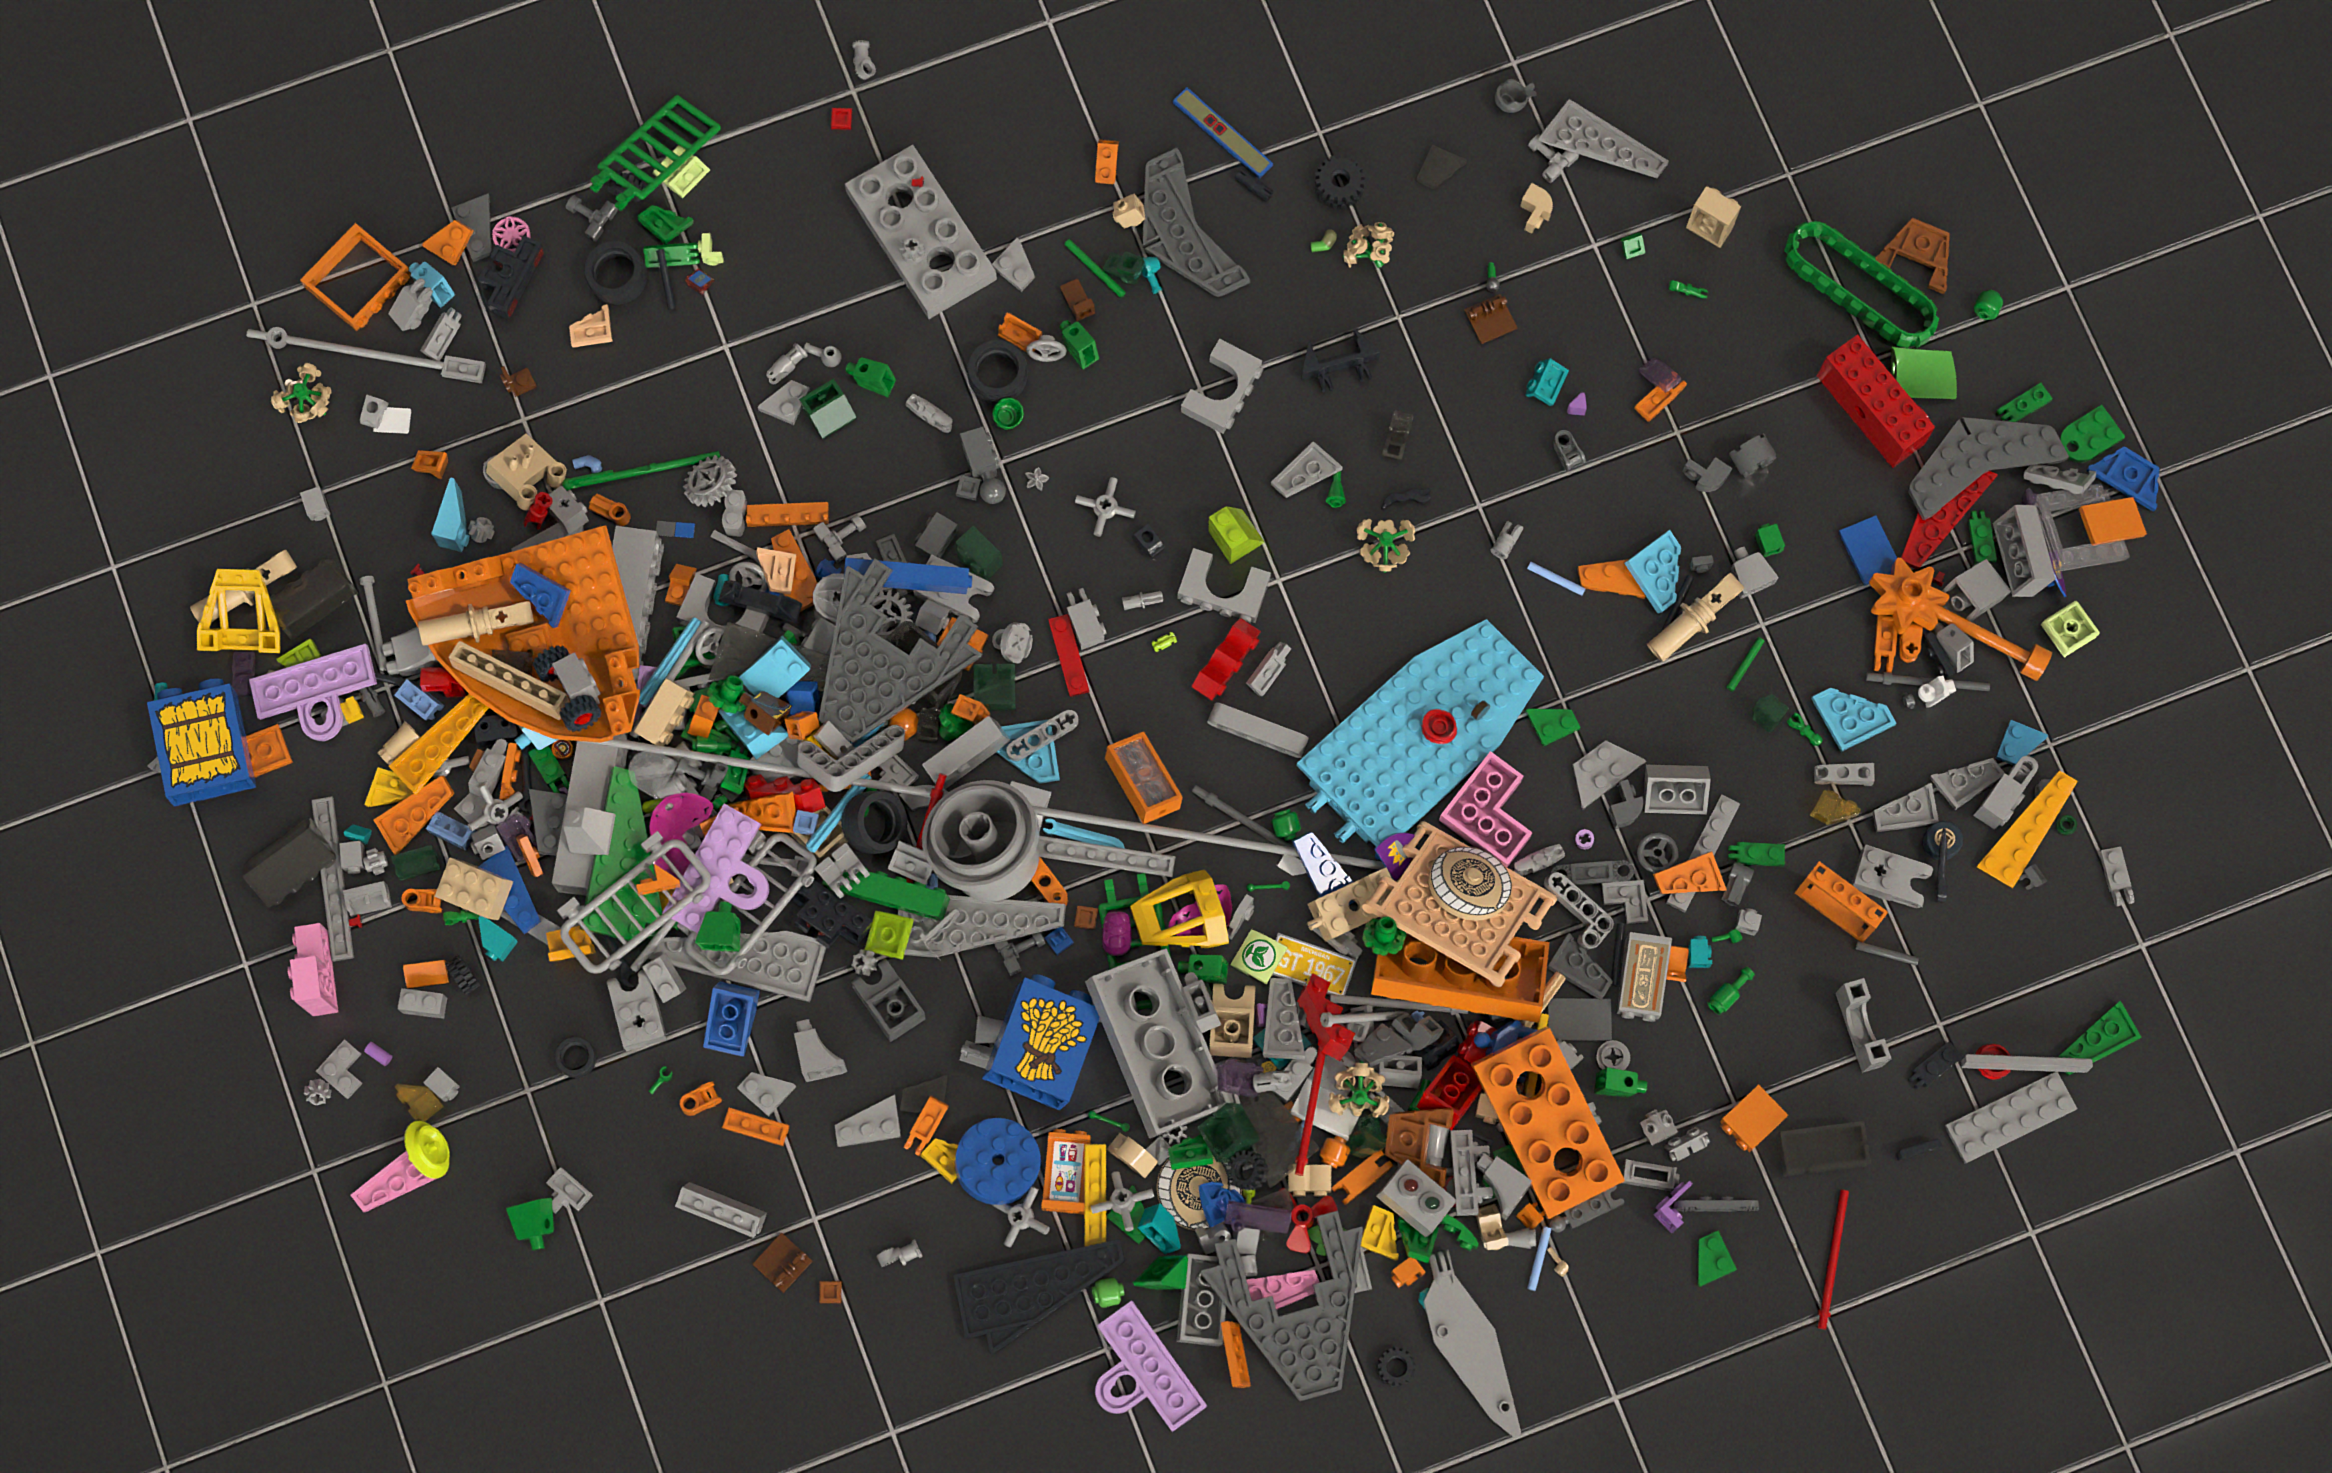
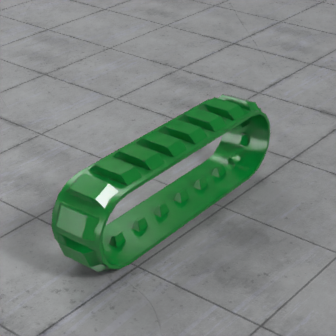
(1872, 267)

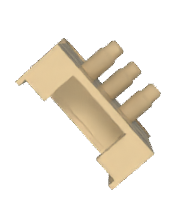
(521, 467)

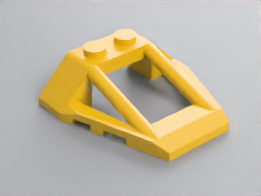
(238, 638)
(1209, 906)

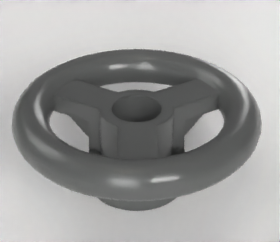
(1641, 853)

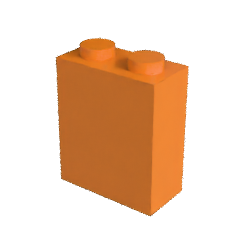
(1753, 1119)

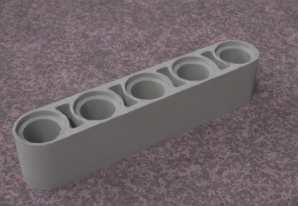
(1258, 730)

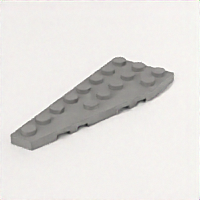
(982, 924)
(776, 963)

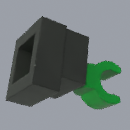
(727, 796)

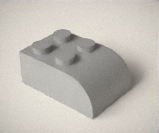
(782, 754)

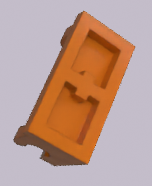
(1018, 332)

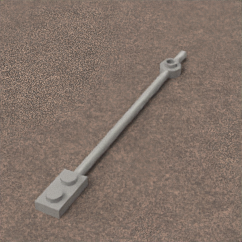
(451, 367)

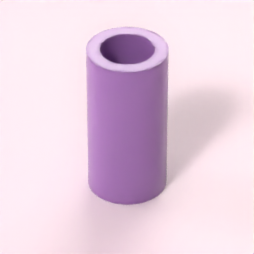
(378, 1053)

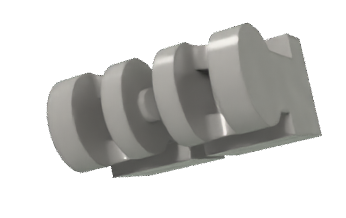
(833, 871)

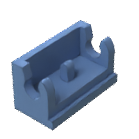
(420, 702)
(450, 830)

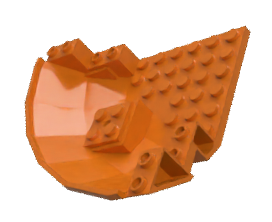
(592, 625)

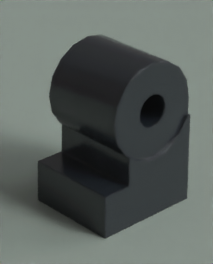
(1148, 541)

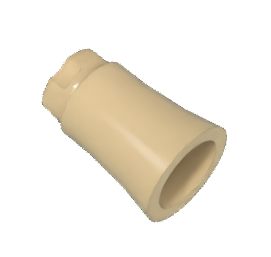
(398, 743)

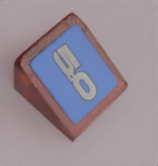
(699, 281)

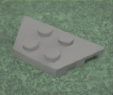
(1603, 770)

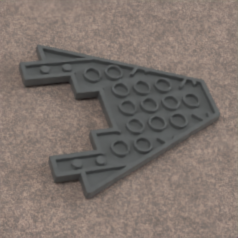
(870, 676)

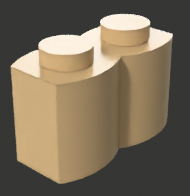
(1314, 1180)

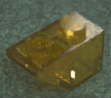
(1832, 809)
(420, 1099)

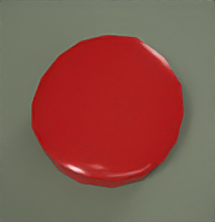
(1439, 726)
(1993, 1049)

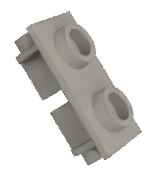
(975, 1054)
(1694, 1139)

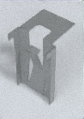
(944, 924)

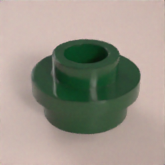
(2070, 820)

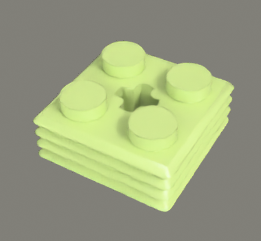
(2070, 616)

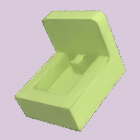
(705, 247)

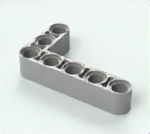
(841, 773)

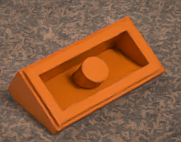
(426, 974)

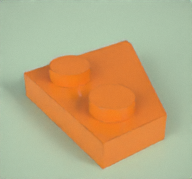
(450, 241)

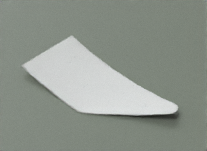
(1291, 865)

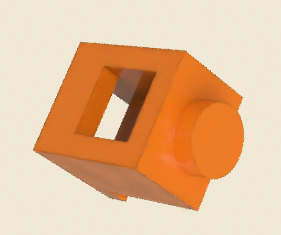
(801, 724)
(1407, 1272)

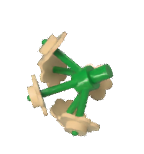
(1385, 533)

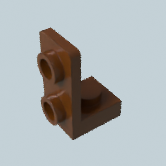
(1077, 300)
(518, 382)

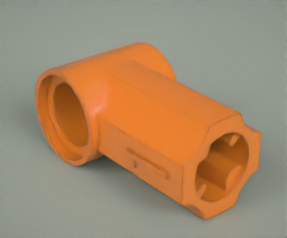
(609, 509)

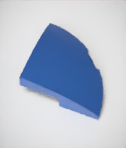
(1215, 1201)

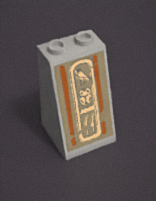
(1643, 976)

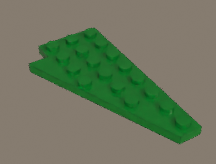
(624, 855)

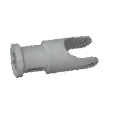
(786, 364)

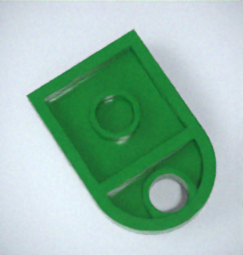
(2091, 435)

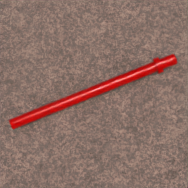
(1302, 1158)
(1833, 1258)

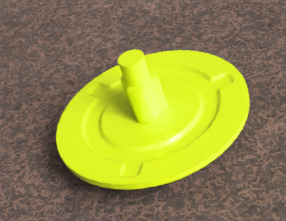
(427, 1149)

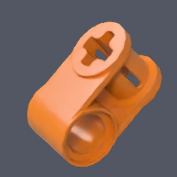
(1910, 639)
(426, 900)
(701, 1098)

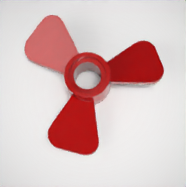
(1299, 1238)

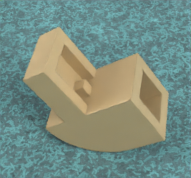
(1539, 204)
(1132, 1155)
(1491, 1228)

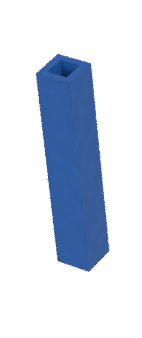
(919, 576)

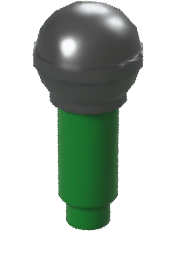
(1492, 282)

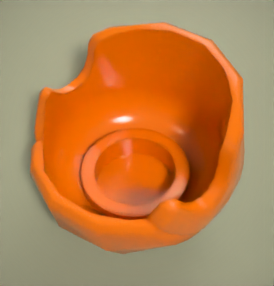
(908, 720)

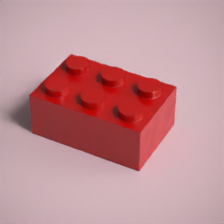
(1453, 1087)

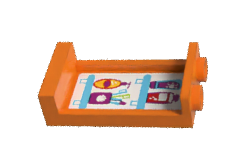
(1065, 1172)

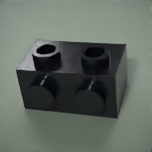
(493, 728)

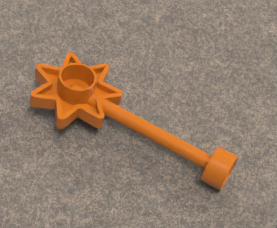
(1912, 598)

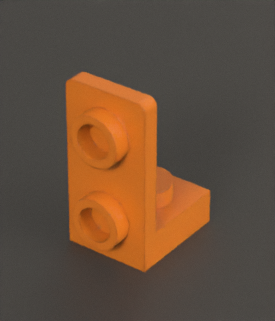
(1106, 161)
(970, 709)

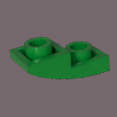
(1465, 1237)

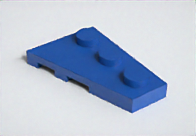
(543, 592)

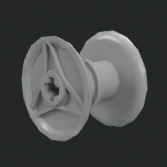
(827, 597)

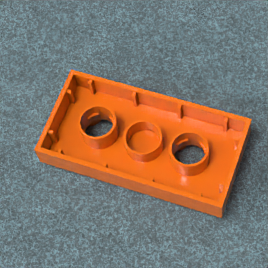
(1455, 986)
(1547, 1122)

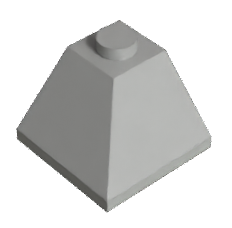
(588, 830)

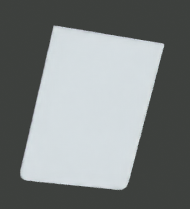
(395, 421)

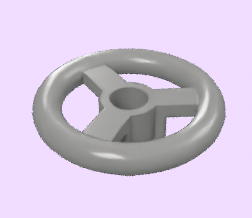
(1046, 345)
(751, 575)
(708, 643)

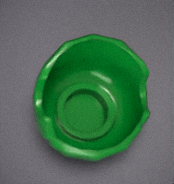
(1007, 413)

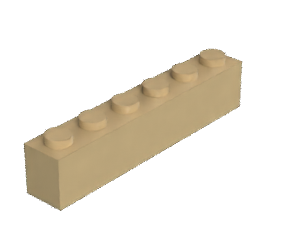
(508, 680)

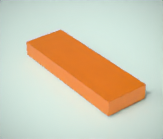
(756, 1126)

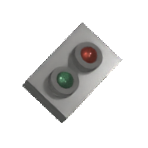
(1416, 1198)

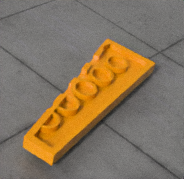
(435, 746)
(2020, 841)

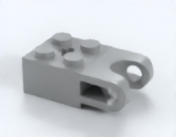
(955, 602)
(2006, 794)
(1894, 878)
(636, 1006)

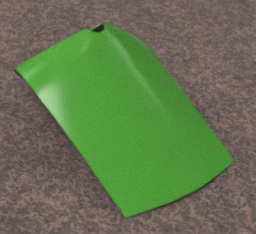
(1924, 372)

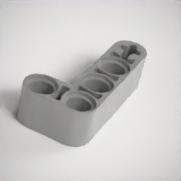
(1576, 909)

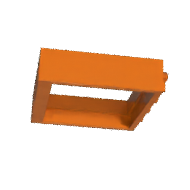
(335, 255)
(1841, 902)

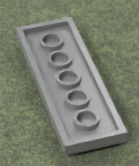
(2010, 1117)

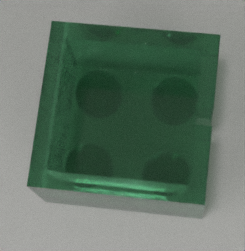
(979, 554)
(995, 690)
(1228, 1135)

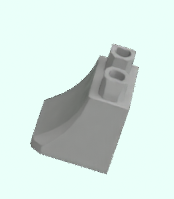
(409, 654)
(814, 1057)
(1505, 1181)

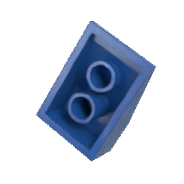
(730, 1018)

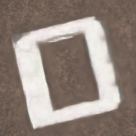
(2081, 555)

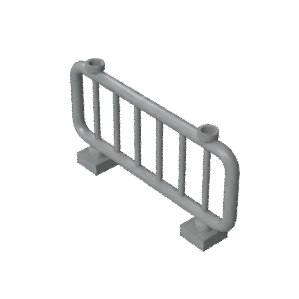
(759, 848)
(575, 916)

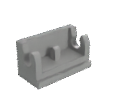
(367, 898)

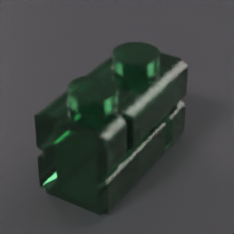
(1769, 712)

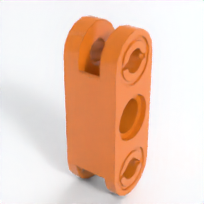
(1054, 889)
(1362, 1177)

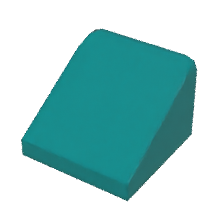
(358, 833)

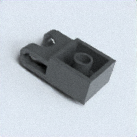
(889, 995)

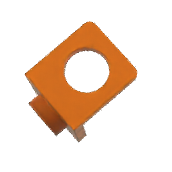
(1677, 963)

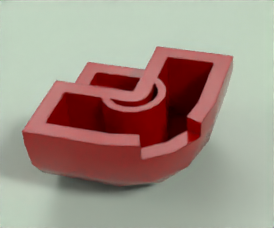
(440, 680)

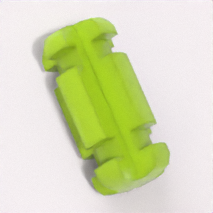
(1164, 641)

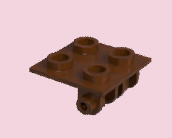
(1490, 318)
(782, 1262)

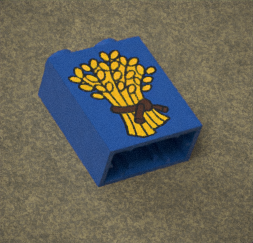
(1042, 1042)

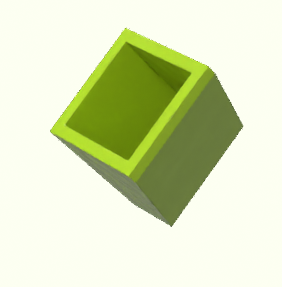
(1234, 533)

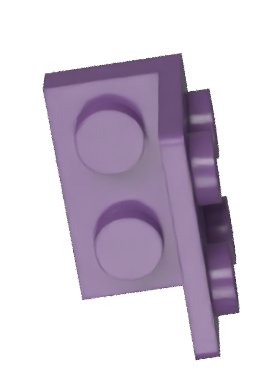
(1671, 1218)

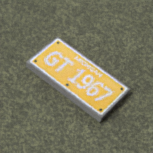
(1304, 959)

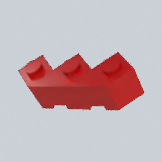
(1227, 659)
(806, 793)
(1334, 1039)

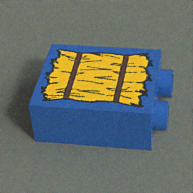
(201, 742)

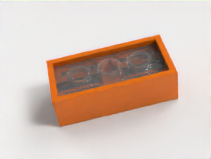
(1143, 777)

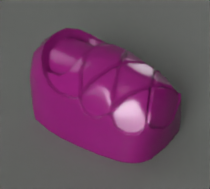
(1116, 933)

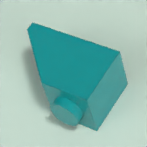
(495, 940)
(1160, 1228)

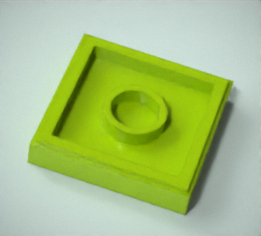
(889, 935)

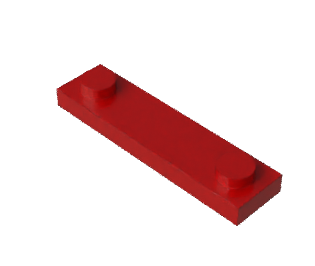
(1068, 655)

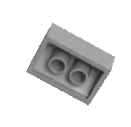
(1676, 789)

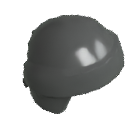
(1512, 95)

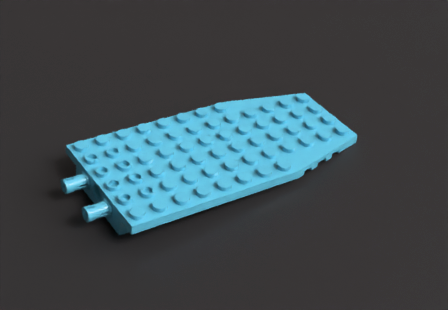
(1378, 762)

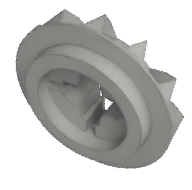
(1619, 1050)

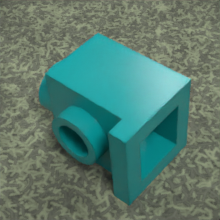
(1699, 953)

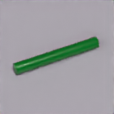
(1745, 664)

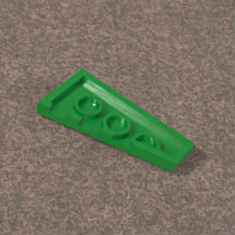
(2104, 1037)

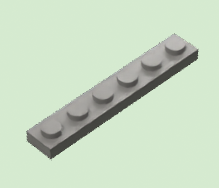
(1708, 841)

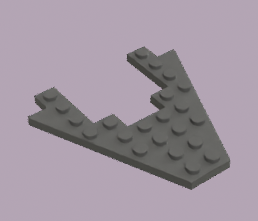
(1309, 1343)

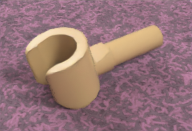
(1562, 1267)

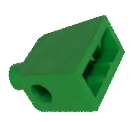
(1079, 343)
(872, 376)
(720, 930)
(1213, 968)
(1618, 1083)
(532, 1221)

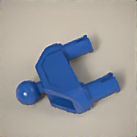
(1502, 1037)

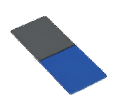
(675, 529)

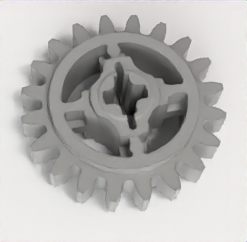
(710, 481)
(892, 620)

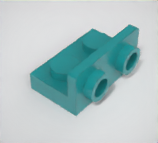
(1547, 381)

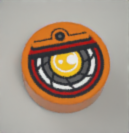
(562, 749)

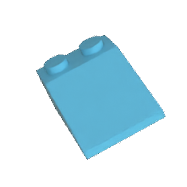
(450, 525)
(776, 669)

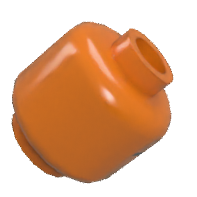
(1334, 1152)

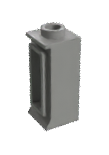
(1672, 1178)

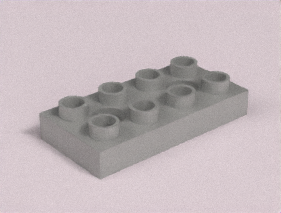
(927, 217)
(1157, 1042)

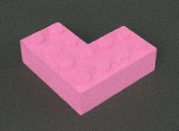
(1478, 815)
(313, 971)

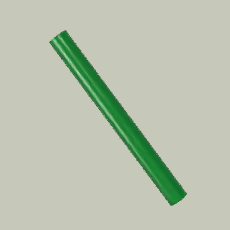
(1094, 268)

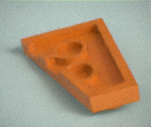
(1609, 577)

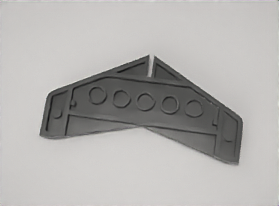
(1182, 242)
(1987, 447)

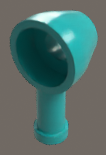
(1149, 271)

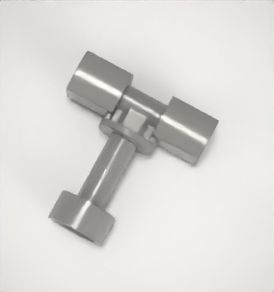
(1557, 161)
(834, 540)

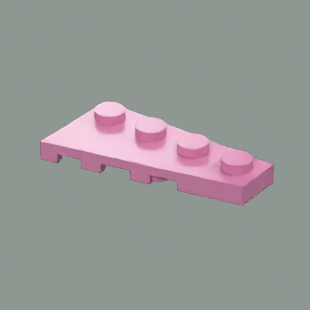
(390, 1183)
(1283, 1288)

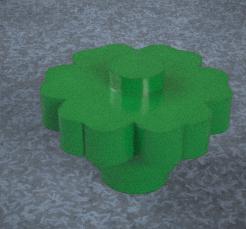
(727, 694)
(952, 726)
(1383, 936)

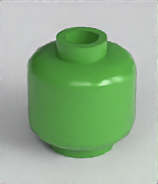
(1107, 1292)

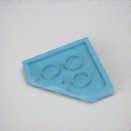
(1657, 570)
(1851, 717)
(1039, 765)

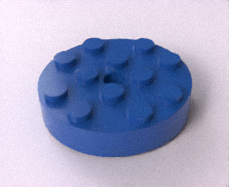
(993, 1140)

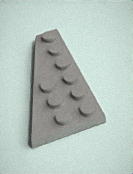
(1590, 136)

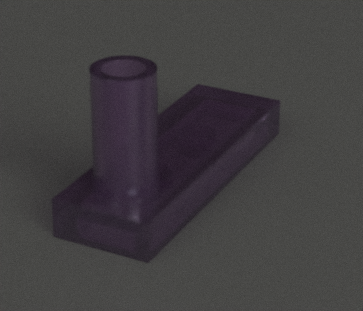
(1257, 1217)

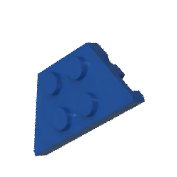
(2130, 476)

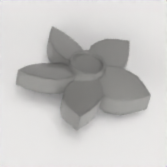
(1036, 479)

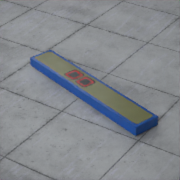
(1223, 133)

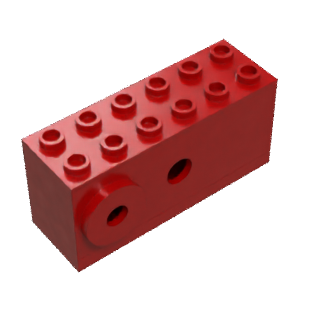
(1875, 401)

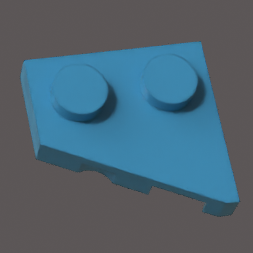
(2018, 742)

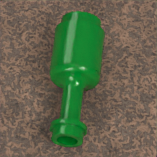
(1728, 993)

